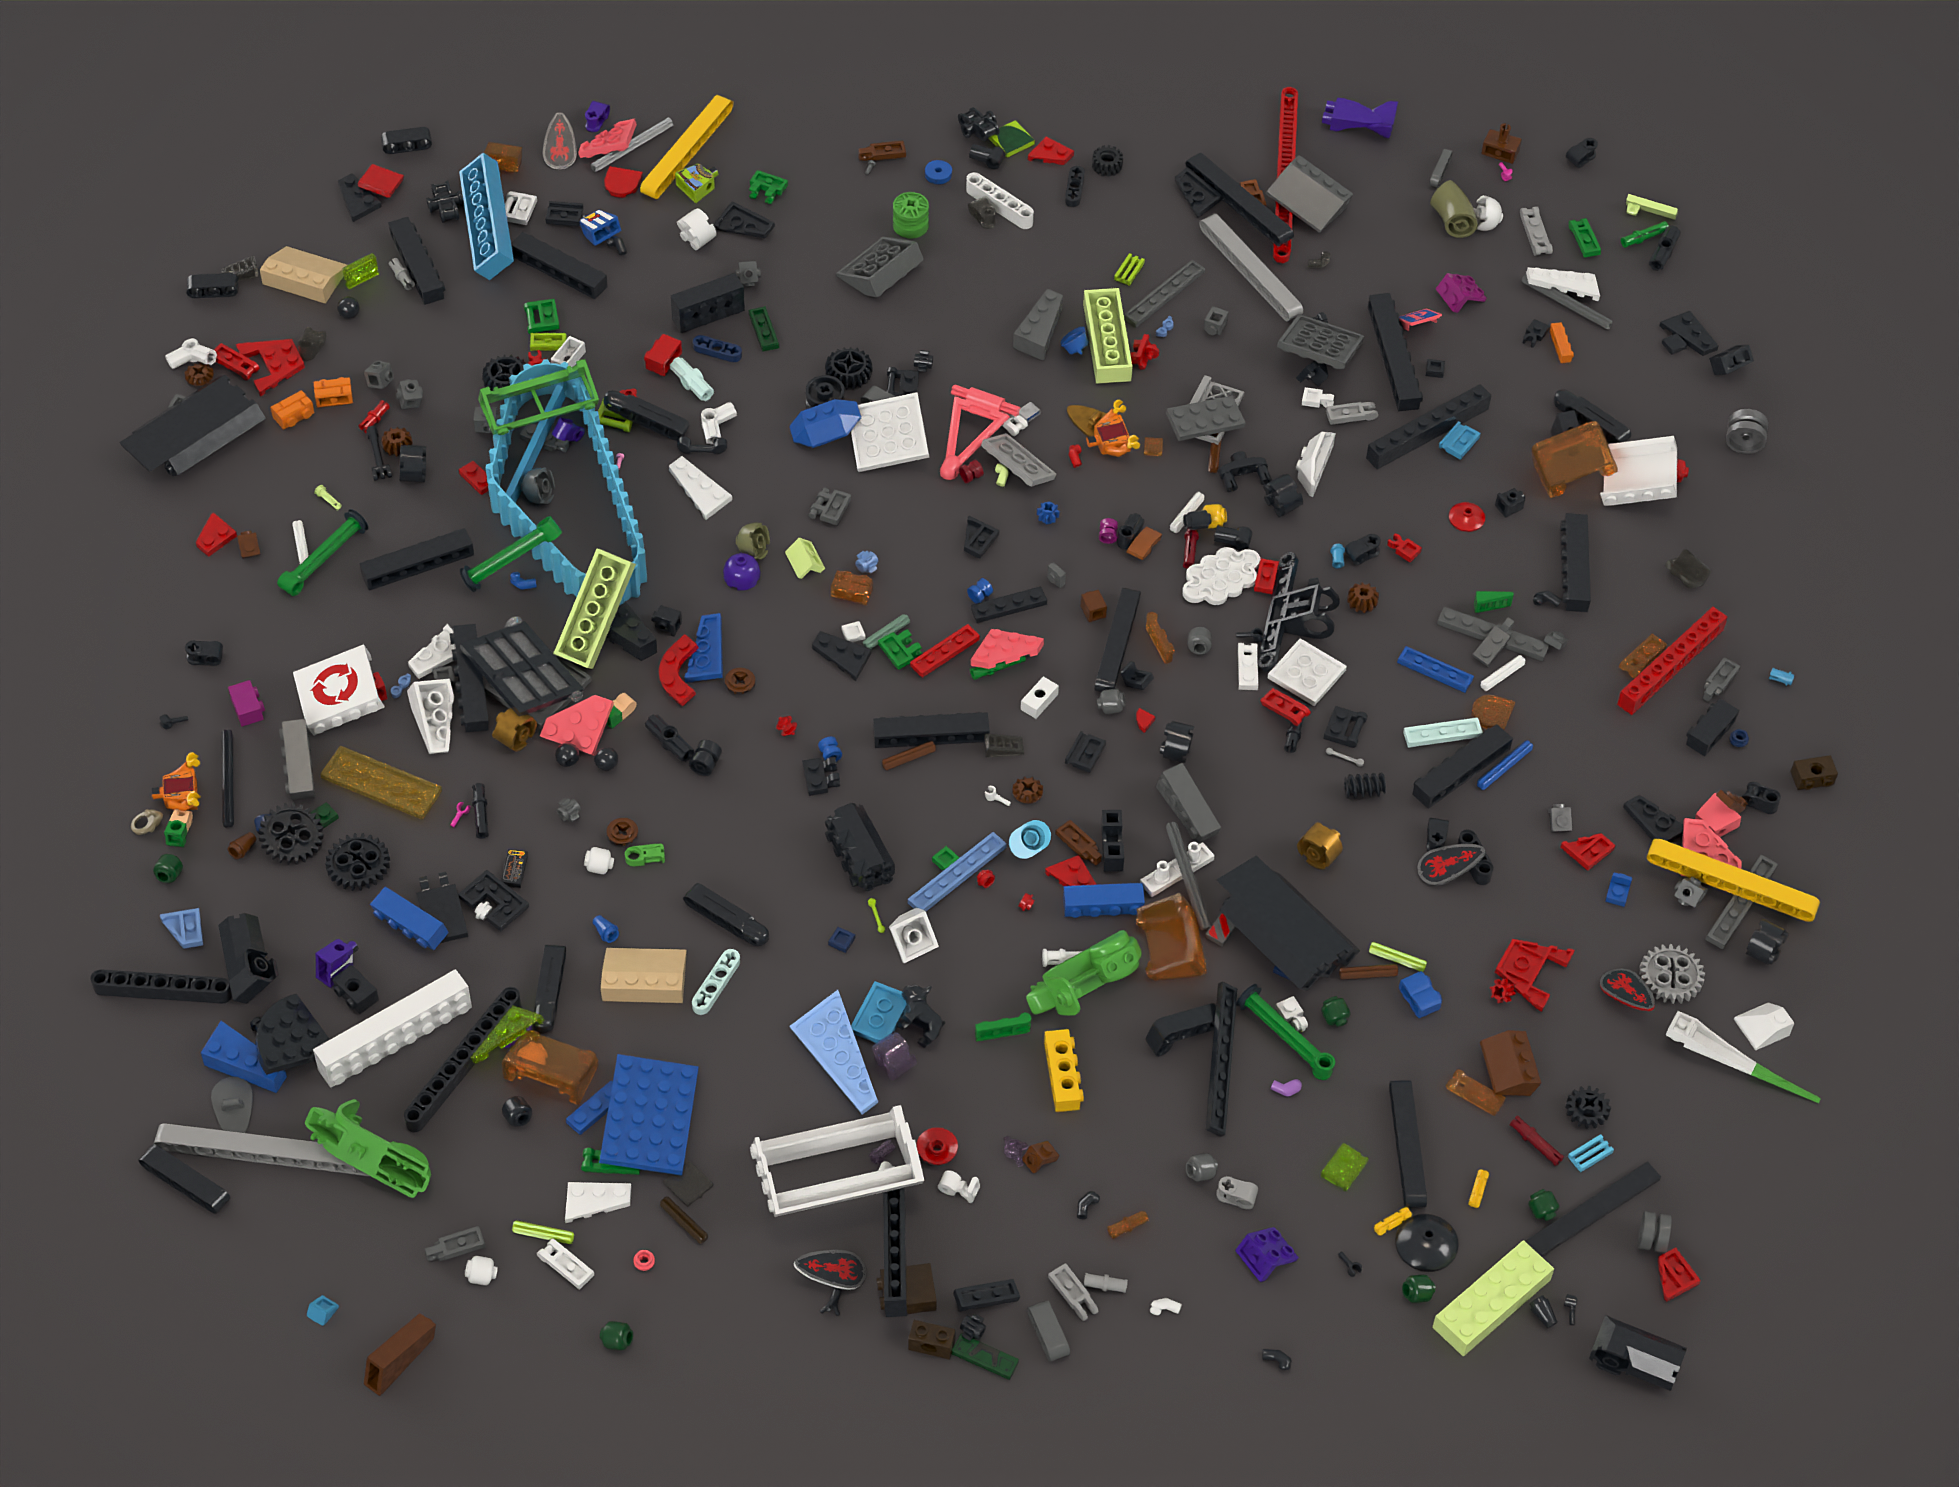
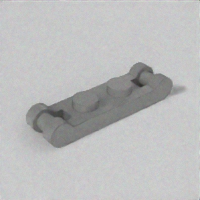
(1535, 231)

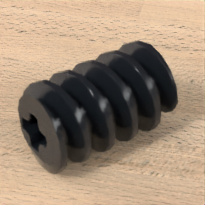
(1364, 784)

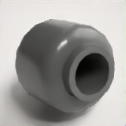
(1199, 640)
(1111, 701)
(1201, 1167)

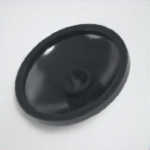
(1426, 1252)

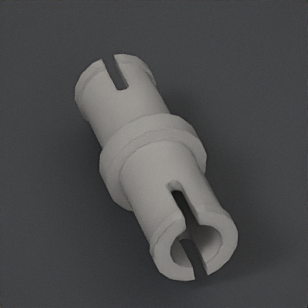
(401, 274)
(1105, 1282)

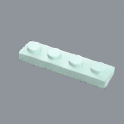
(1442, 732)

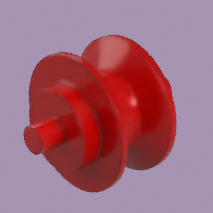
(786, 726)

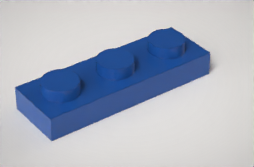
(591, 1110)

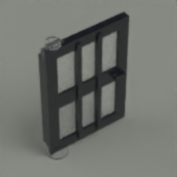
(522, 668)

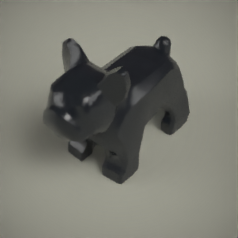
(920, 1014)

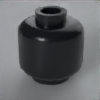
(517, 1111)

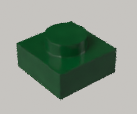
(325, 814)

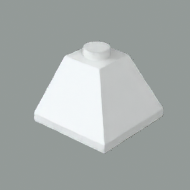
(913, 934)
(1765, 1024)

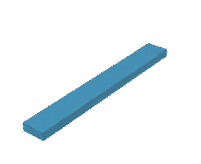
(535, 444)

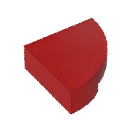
(1144, 719)

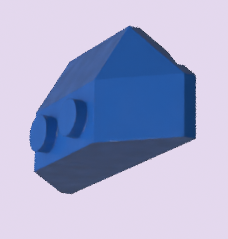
(825, 422)

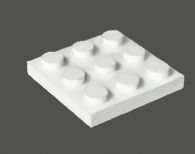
(1307, 672)

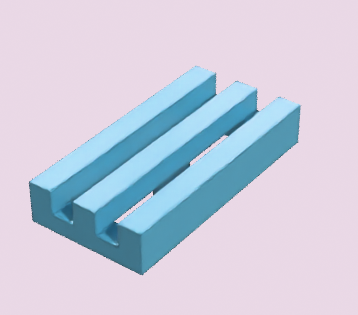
(1602, 1144)

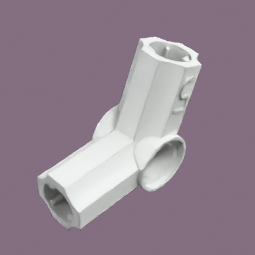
(192, 352)
(713, 417)

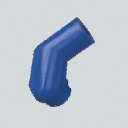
(520, 583)

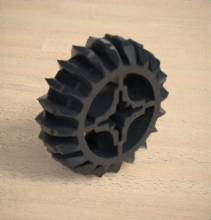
(849, 366)
(503, 368)

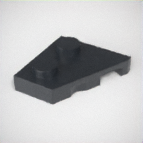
(979, 537)

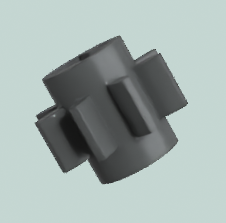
(568, 809)

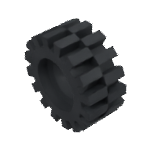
(1107, 154)

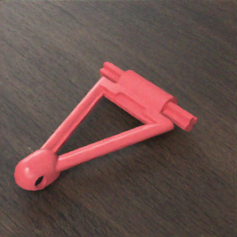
(981, 404)

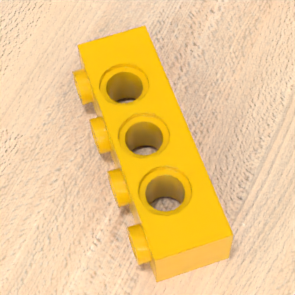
(1063, 1098)

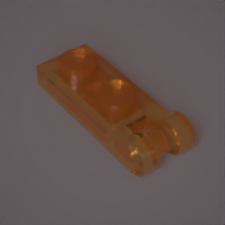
(1159, 637)
(1643, 655)
(1475, 1092)

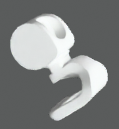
(951, 1183)

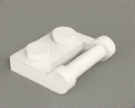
(522, 209)

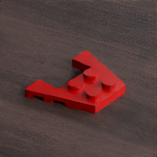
(279, 358)
(1523, 964)

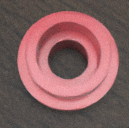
(644, 1255)

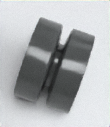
(1654, 1232)

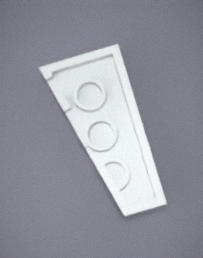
(1565, 281)
(704, 492)

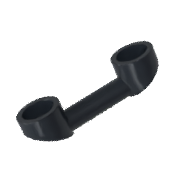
(718, 447)

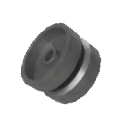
(1747, 431)

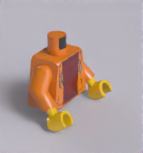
(1112, 435)
(180, 787)

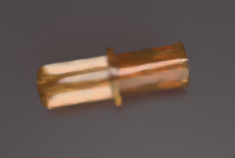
(1127, 1224)

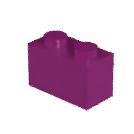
(246, 703)

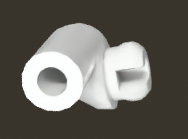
(1165, 1303)

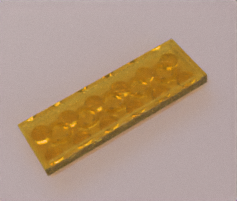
(381, 782)

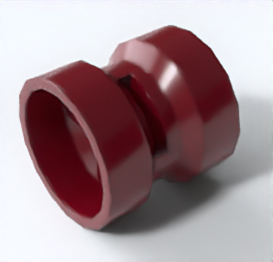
(971, 471)

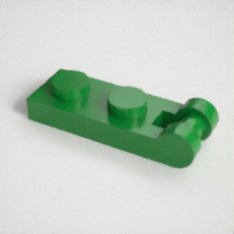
(1585, 237)
(1003, 1027)
(588, 1166)

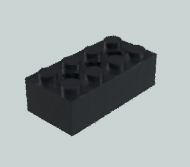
(707, 303)

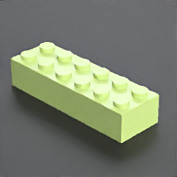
(1107, 335)
(594, 608)
(1493, 1298)

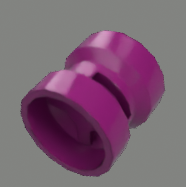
(1108, 530)

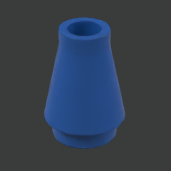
(606, 929)

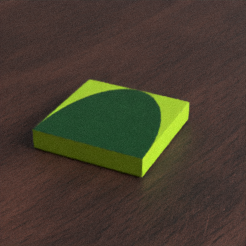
(1012, 138)

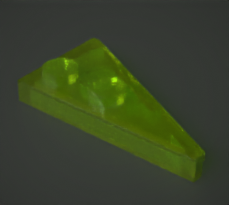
(506, 1031)

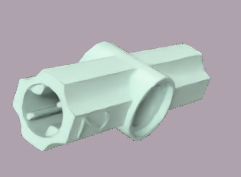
(691, 379)

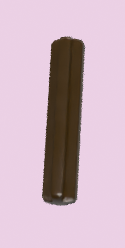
(684, 1220)

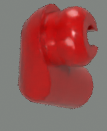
(1073, 455)

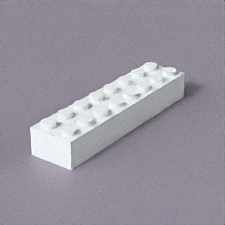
(392, 1028)

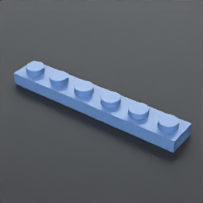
(957, 872)

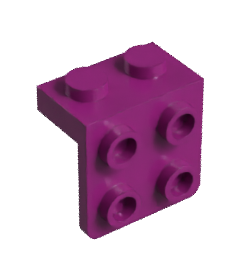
(1458, 289)

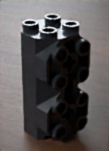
(860, 847)

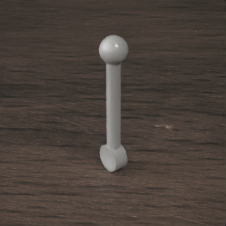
(1359, 762)

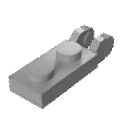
(1351, 412)
(1072, 1290)

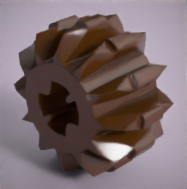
(394, 439)
(1363, 597)

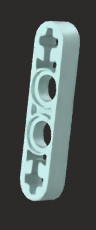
(713, 980)

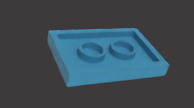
(879, 1013)

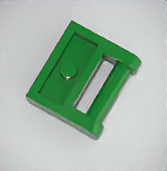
(547, 314)

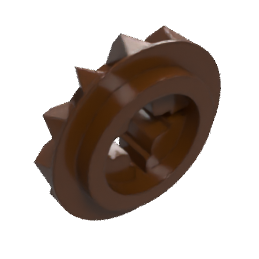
(199, 379)
(740, 674)
(1027, 796)
(625, 825)

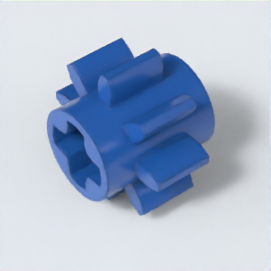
(1048, 512)

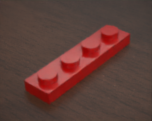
(944, 651)

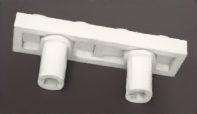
(1170, 873)

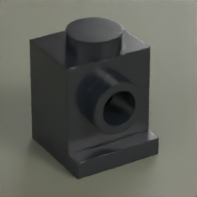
(1510, 502)
(667, 619)

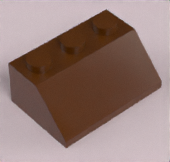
(1510, 1063)

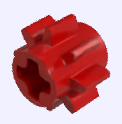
(1502, 985)

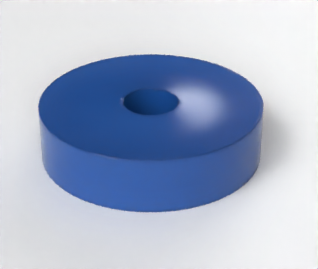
(938, 172)

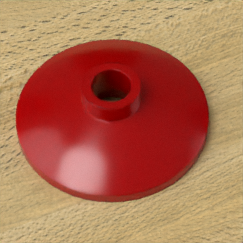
(1466, 517)
(937, 1138)

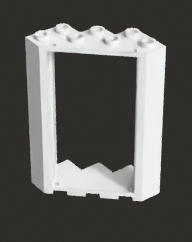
(832, 1139)

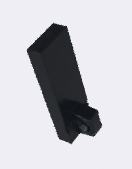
(986, 1295)

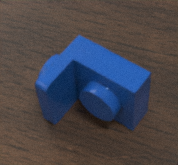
(1618, 889)

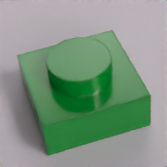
(944, 858)

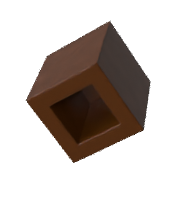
(1093, 605)

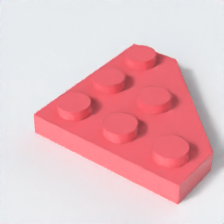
(605, 142)
(1006, 647)
(579, 724)
(1701, 839)

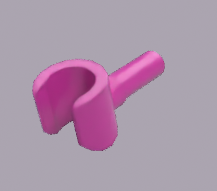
(1506, 174)
(460, 813)

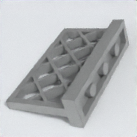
(1204, 393)

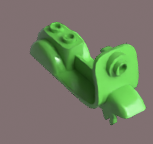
(1085, 972)
(389, 1162)

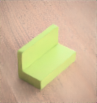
(804, 557)

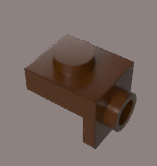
(248, 544)
(1039, 1154)

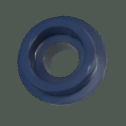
(1739, 734)

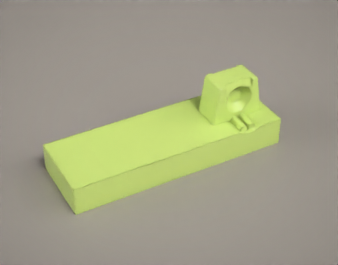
(1636, 203)

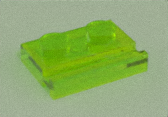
(360, 271)
(1344, 1167)

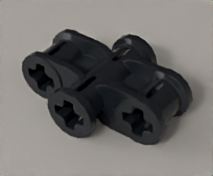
(981, 125)
(445, 201)

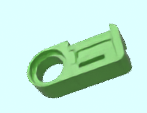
(646, 853)

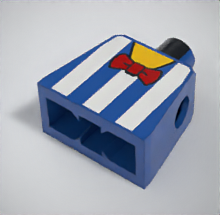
(599, 226)

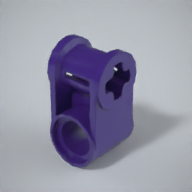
(596, 115)
(567, 430)

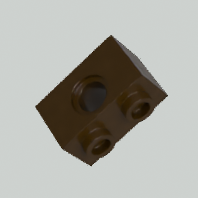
(1814, 772)
(931, 1339)

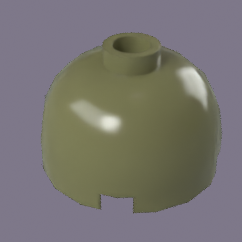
(753, 540)

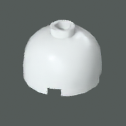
(1488, 213)

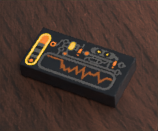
(514, 868)

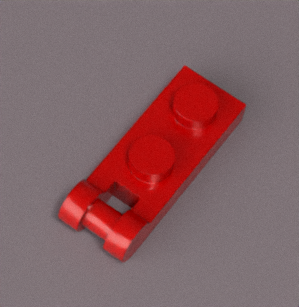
(235, 361)
(1285, 706)

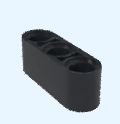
(406, 140)
(212, 285)
(1484, 865)

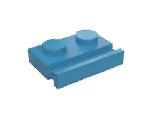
(1459, 440)

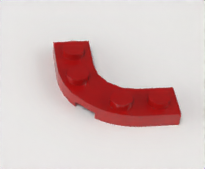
(670, 668)

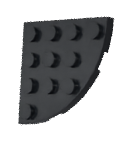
(287, 1035)

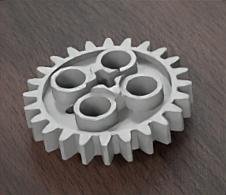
(1690, 973)

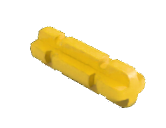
(1478, 1188)
(1392, 1221)

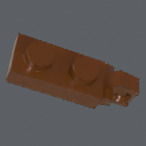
(882, 151)
(1732, 801)
(1079, 842)

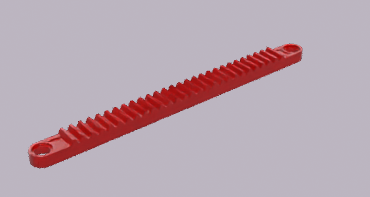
(1286, 155)

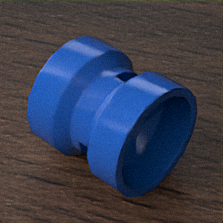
(980, 590)
(829, 748)

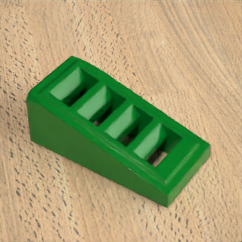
(1492, 600)

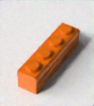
(1561, 342)

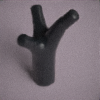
(833, 1302)

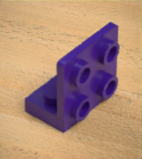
(1265, 1251)

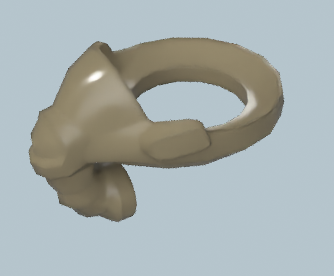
(154, 820)

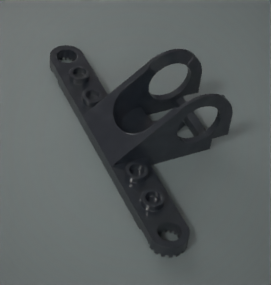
(1284, 609)

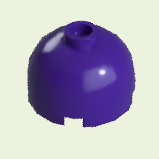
(741, 571)

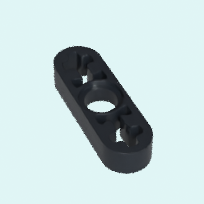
(1074, 191)

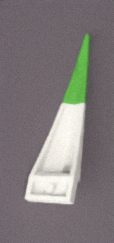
(1704, 1041)

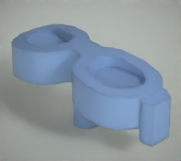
(1167, 325)
(403, 682)

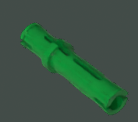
(1629, 240)
(978, 672)

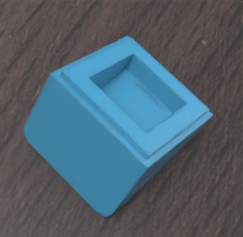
(321, 1310)

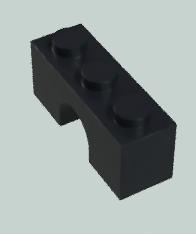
(1112, 840)

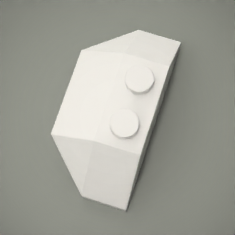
(1314, 460)

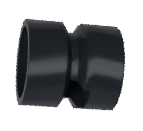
(705, 757)

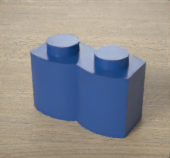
(1420, 994)

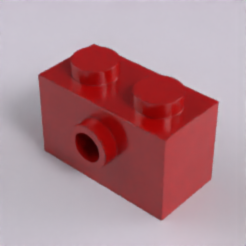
(662, 354)

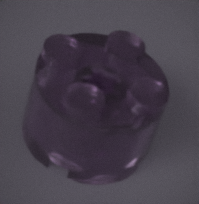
(894, 1055)

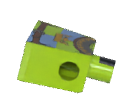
(696, 181)

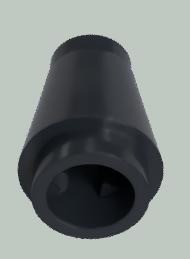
(1543, 1311)

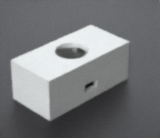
(571, 347)
(1035, 706)

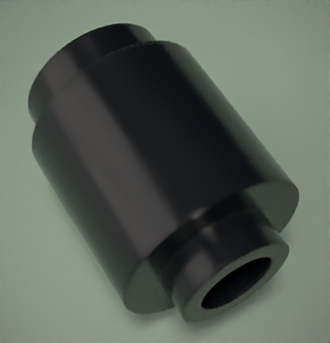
(1196, 520)

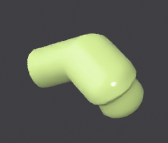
(1004, 472)

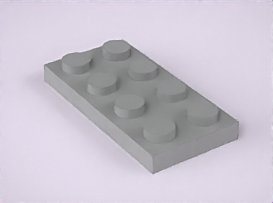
(1018, 459)

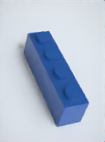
(1103, 899)
(408, 918)

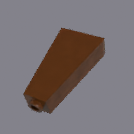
(398, 1353)

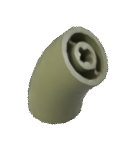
(1455, 210)

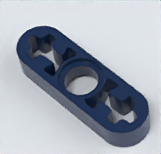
(721, 354)

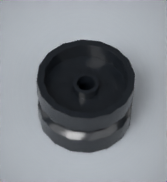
(823, 389)

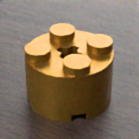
(514, 730)
(1320, 846)

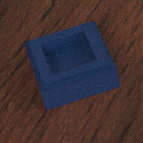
(841, 939)

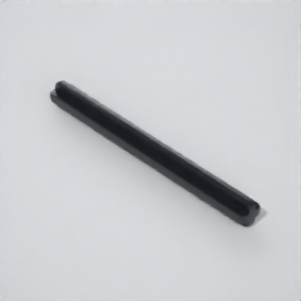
(227, 779)

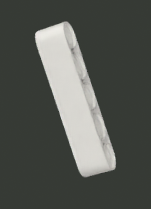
(1001, 200)

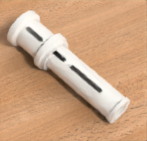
(1056, 957)

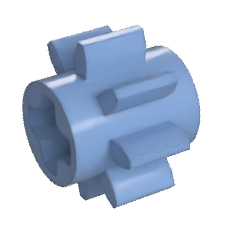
(866, 562)

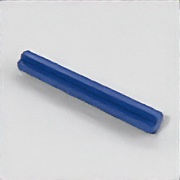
(1504, 765)

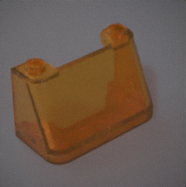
(1572, 457)
(1172, 939)
(551, 1063)

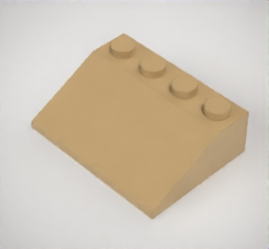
(302, 274)
(643, 975)

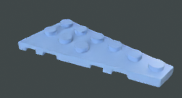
(833, 1044)

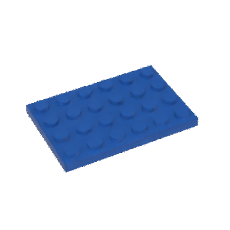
(649, 1114)

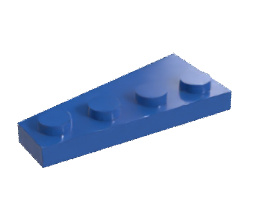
(707, 659)

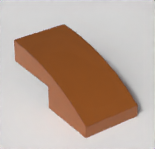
(1252, 187)
(1143, 543)

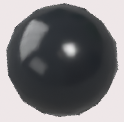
(348, 307)
(567, 754)
(606, 759)

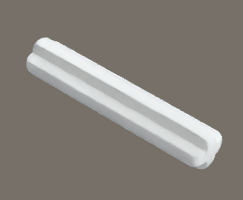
(1191, 506)
(300, 540)
(1503, 672)

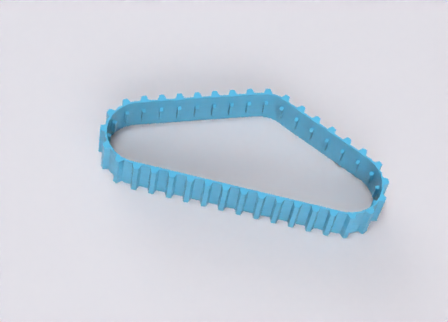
(521, 524)

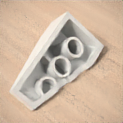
(432, 709)

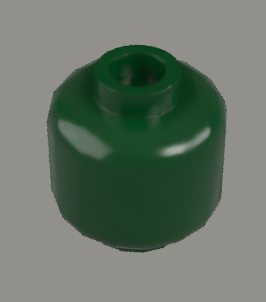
(168, 868)
(1335, 1011)
(1543, 1205)
(1418, 1288)
(616, 1335)

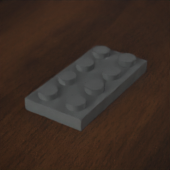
(1205, 418)

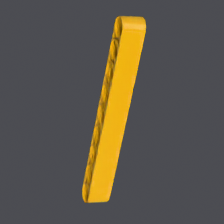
(686, 146)
(1733, 880)

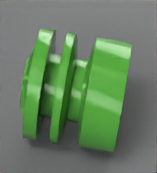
(910, 215)

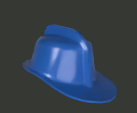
(1075, 341)

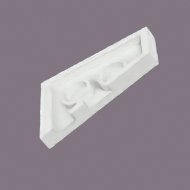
(434, 655)

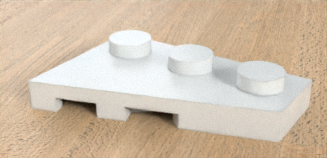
(591, 1198)

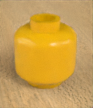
(1217, 513)

